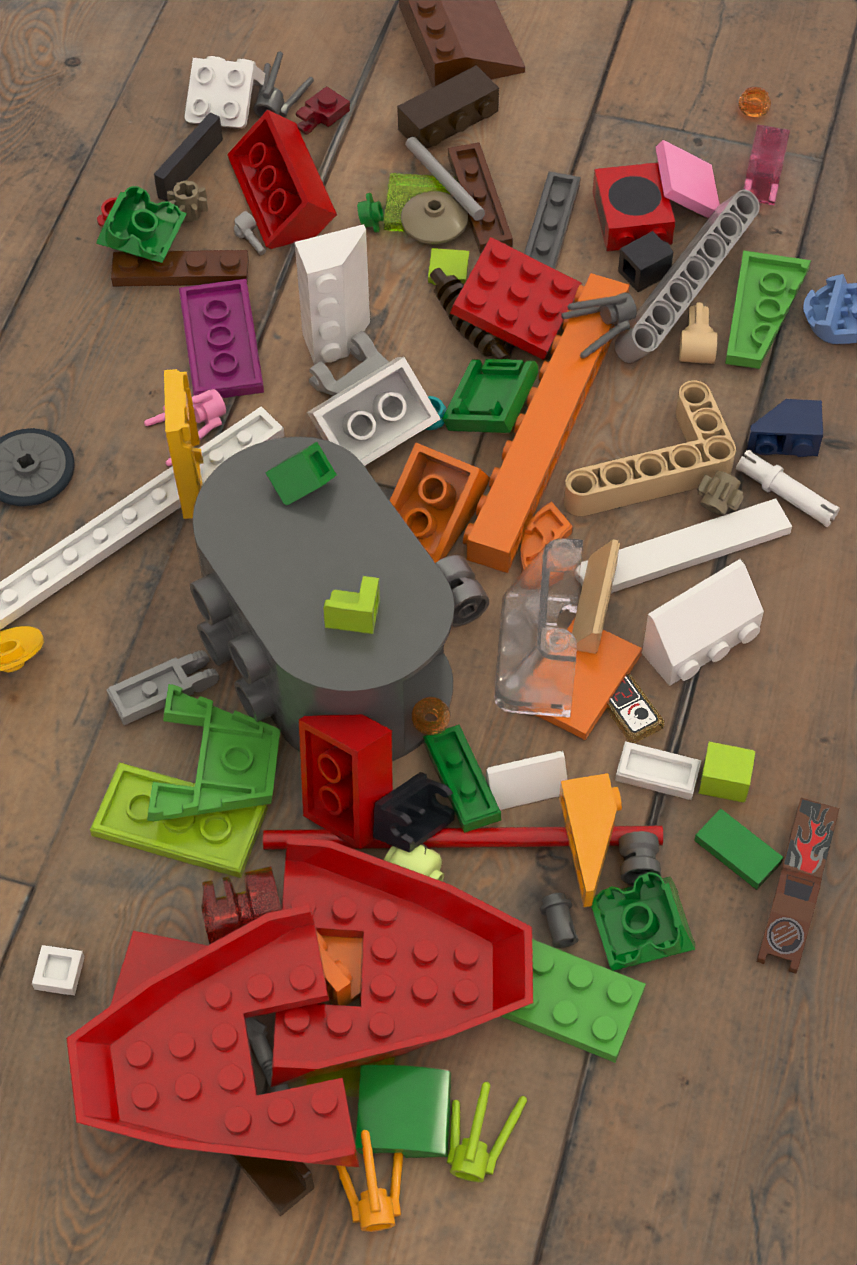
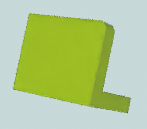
(354, 610)
(727, 772)

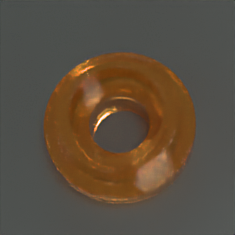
(754, 102)
(434, 706)

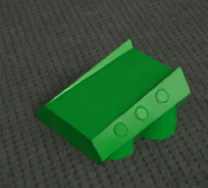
(141, 225)
(642, 921)

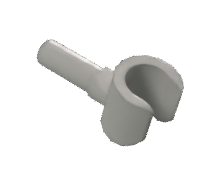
(243, 228)

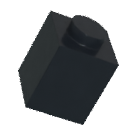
(645, 261)

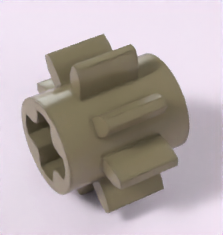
(189, 199)
(720, 493)

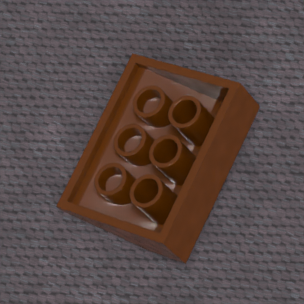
(459, 36)

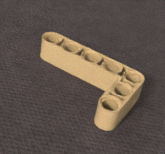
(706, 451)

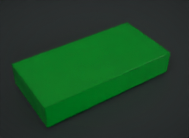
(738, 849)

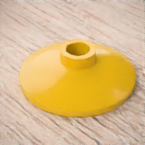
(18, 646)

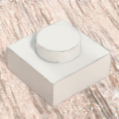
(58, 970)

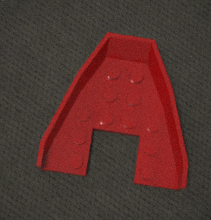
(427, 961)
(178, 1059)

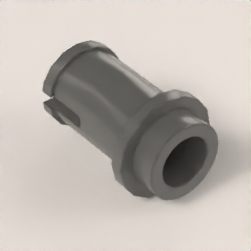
(559, 919)

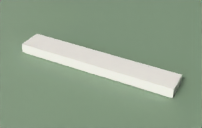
(698, 544)

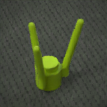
(470, 1158)

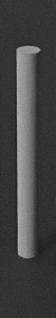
(445, 178)

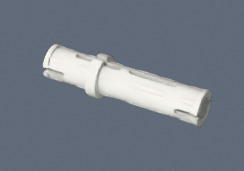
(775, 480)

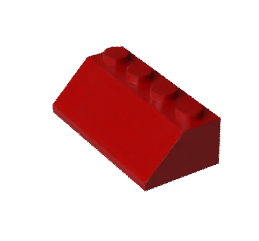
(281, 182)

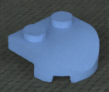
(833, 311)

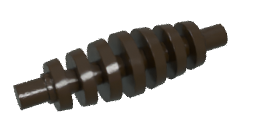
(447, 291)

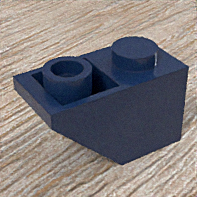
(788, 429)

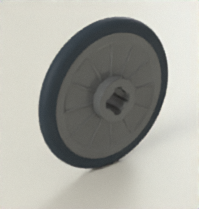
(33, 466)

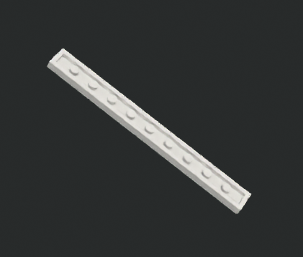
(122, 522)

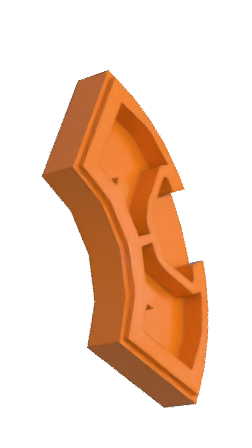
(543, 527)

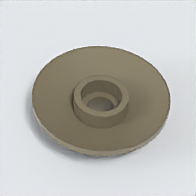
(434, 217)

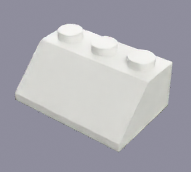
(376, 412)
(703, 624)

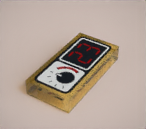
(633, 711)

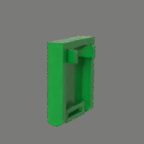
(490, 395)

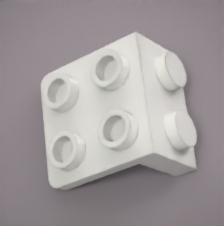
(222, 89)

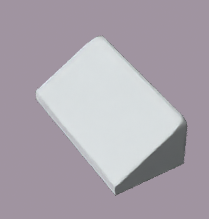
(527, 780)

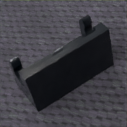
(412, 813)

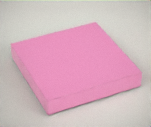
(687, 179)

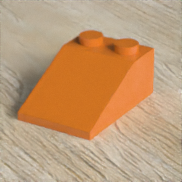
(437, 497)

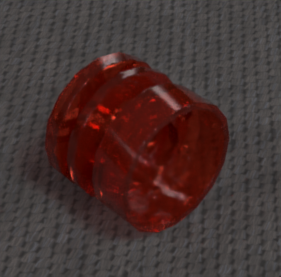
(234, 910)

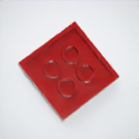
(515, 298)

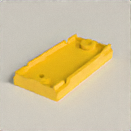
(181, 438)

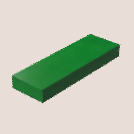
(461, 773)

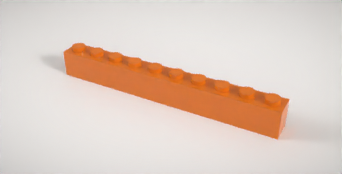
(540, 434)

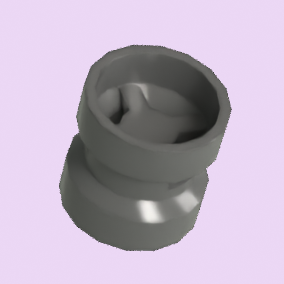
(639, 855)

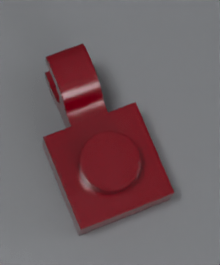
(323, 108)

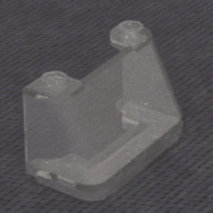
(536, 660)

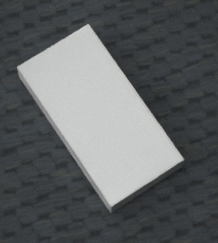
(658, 770)

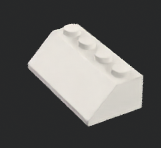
(333, 291)

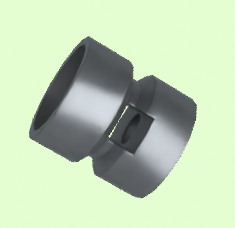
(468, 594)

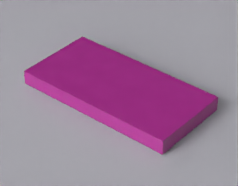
(221, 339)

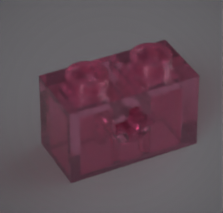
(766, 163)

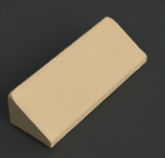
(595, 597)

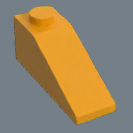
(589, 819)

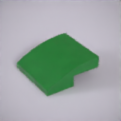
(404, 1110)

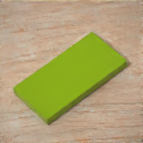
(208, 840)

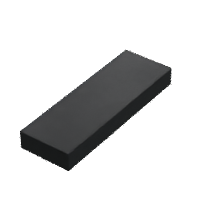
(189, 155)

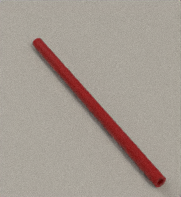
(458, 839)

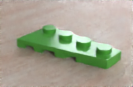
(762, 301)

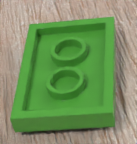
(579, 1002)

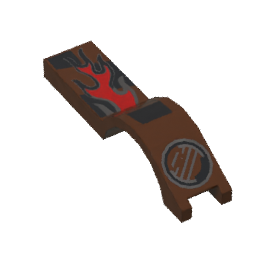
(799, 883)

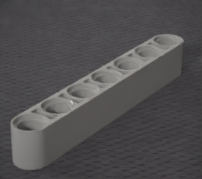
(687, 276)

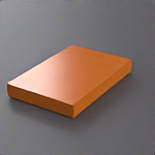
(596, 681)

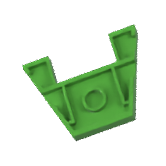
(233, 763)

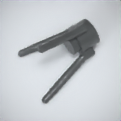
(271, 97)
(613, 310)

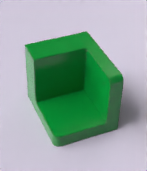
(301, 473)

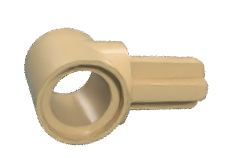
(698, 339)

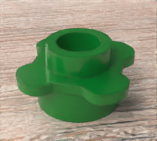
(370, 213)

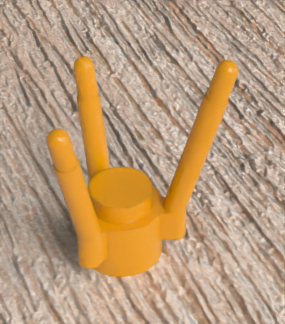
(375, 1209)

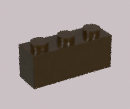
(449, 107)

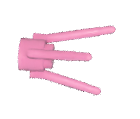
(207, 409)

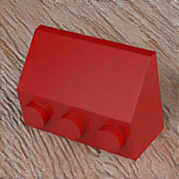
(344, 773)

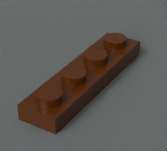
(474, 176)
(180, 268)

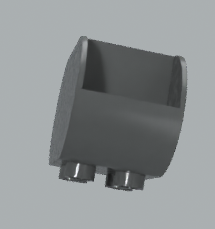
(267, 587)

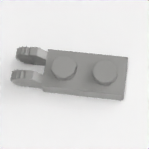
(149, 689)

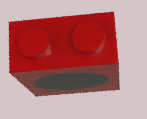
(632, 204)

